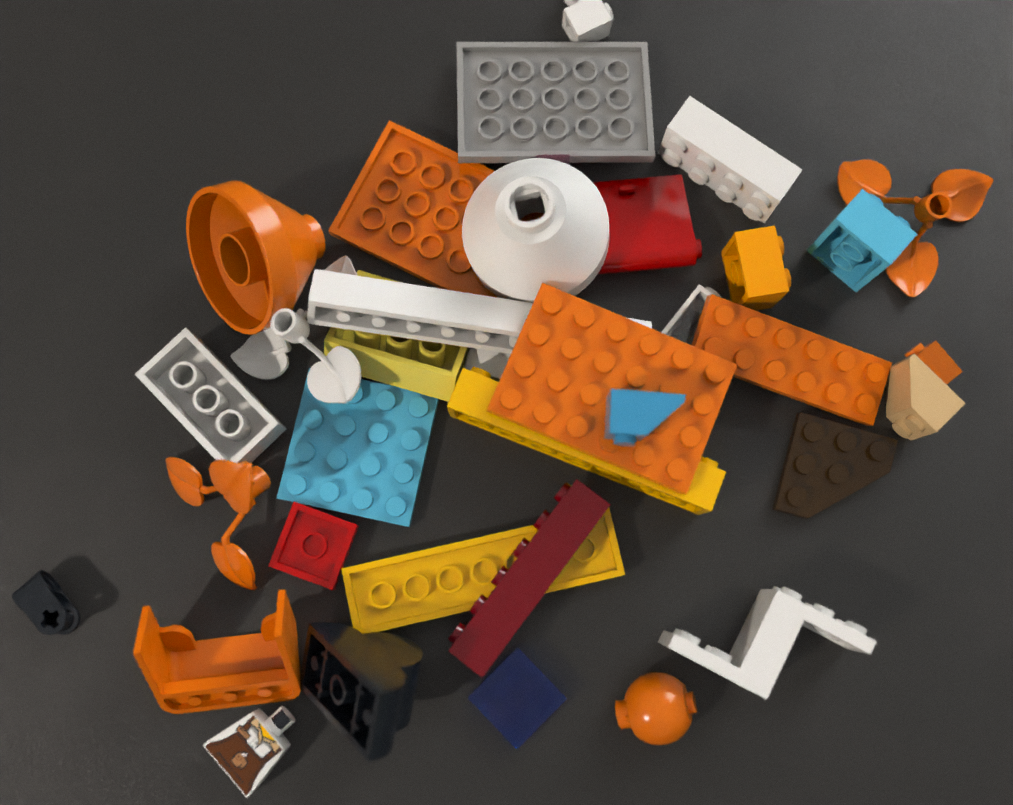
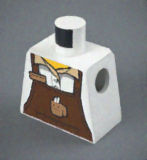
(252, 747)

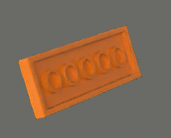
(793, 360)

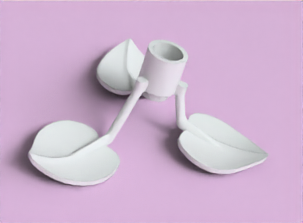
(265, 357)

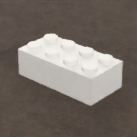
(727, 160)
(210, 400)

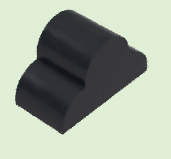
(361, 683)

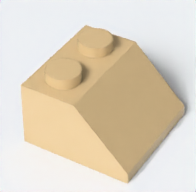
(918, 399)

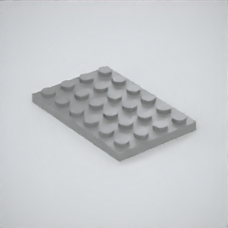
(554, 101)

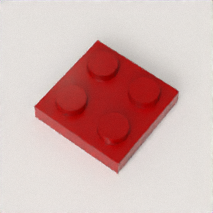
(313, 545)

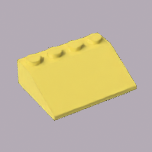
(400, 361)

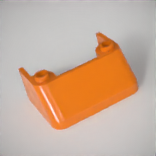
(223, 670)

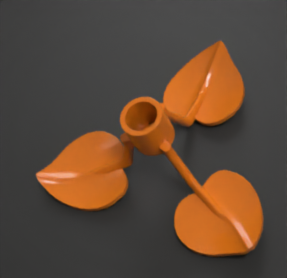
(954, 196)
(239, 486)

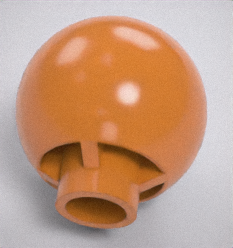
(656, 708)

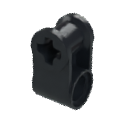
(42, 600)

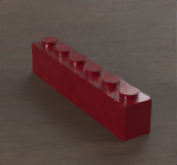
(528, 578)

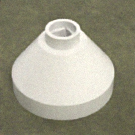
(558, 249)

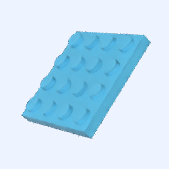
(361, 453)

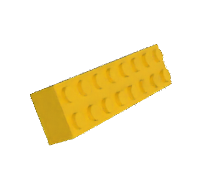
(470, 405)

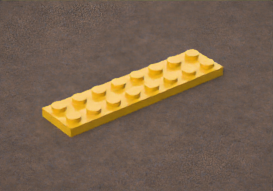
(454, 576)

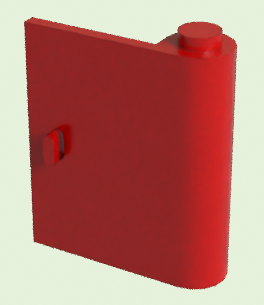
(648, 224)

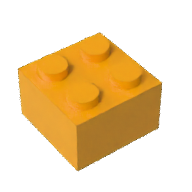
(756, 268)

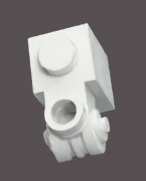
(587, 20)

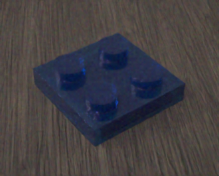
(517, 698)

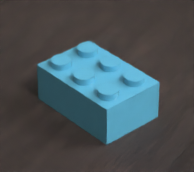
(862, 241)

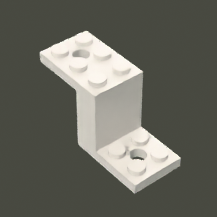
(768, 639)

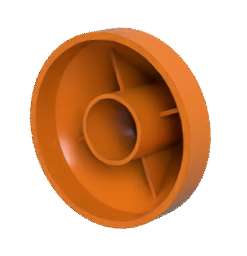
(250, 253)

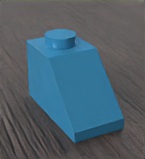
(637, 413)

